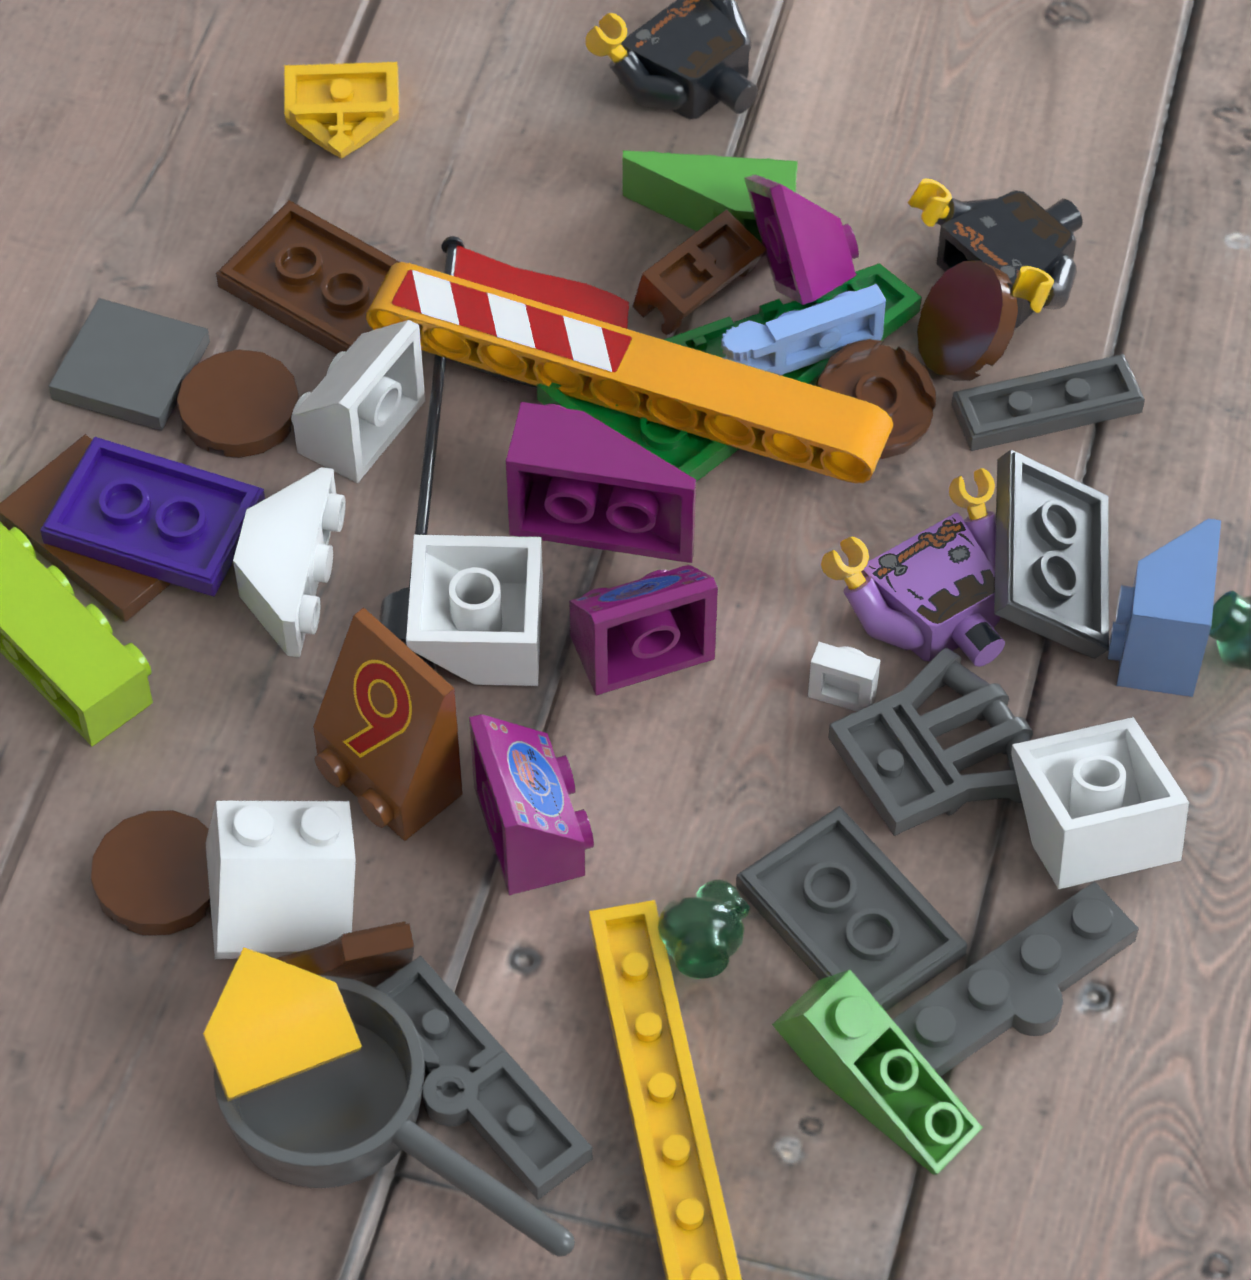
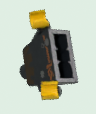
(681, 57)
(1010, 234)

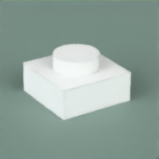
(843, 677)

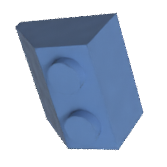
(1167, 614)

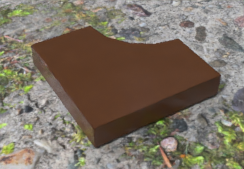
(359, 953)

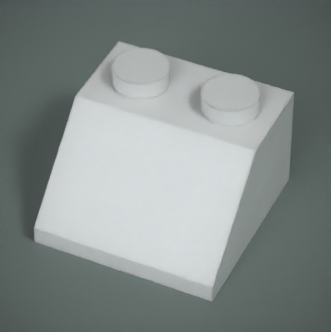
(362, 401)
(478, 606)
(1099, 802)
(279, 875)

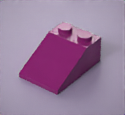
(595, 487)

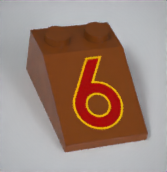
(389, 730)

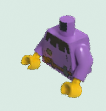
(932, 586)

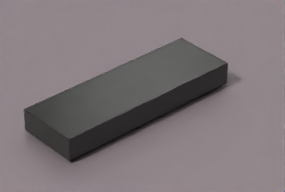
(1047, 402)

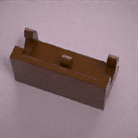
(697, 270)

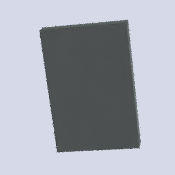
(1052, 555)
(851, 910)

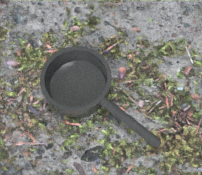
(360, 1113)

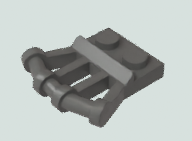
(904, 765)

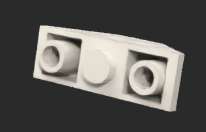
(287, 554)

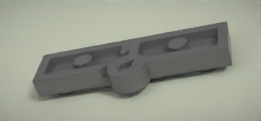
(1018, 980)
(482, 1084)

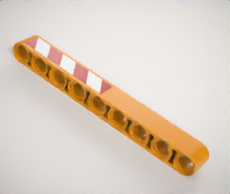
(637, 372)

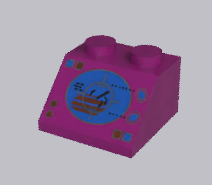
(645, 627)
(527, 805)

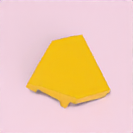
(341, 102)
(275, 1024)

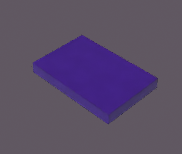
(151, 516)

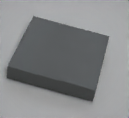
(129, 364)

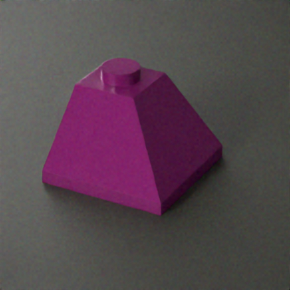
(804, 242)

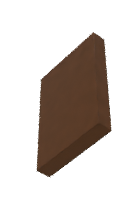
(308, 276)
(28, 508)

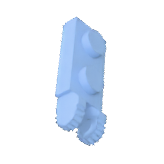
(808, 334)

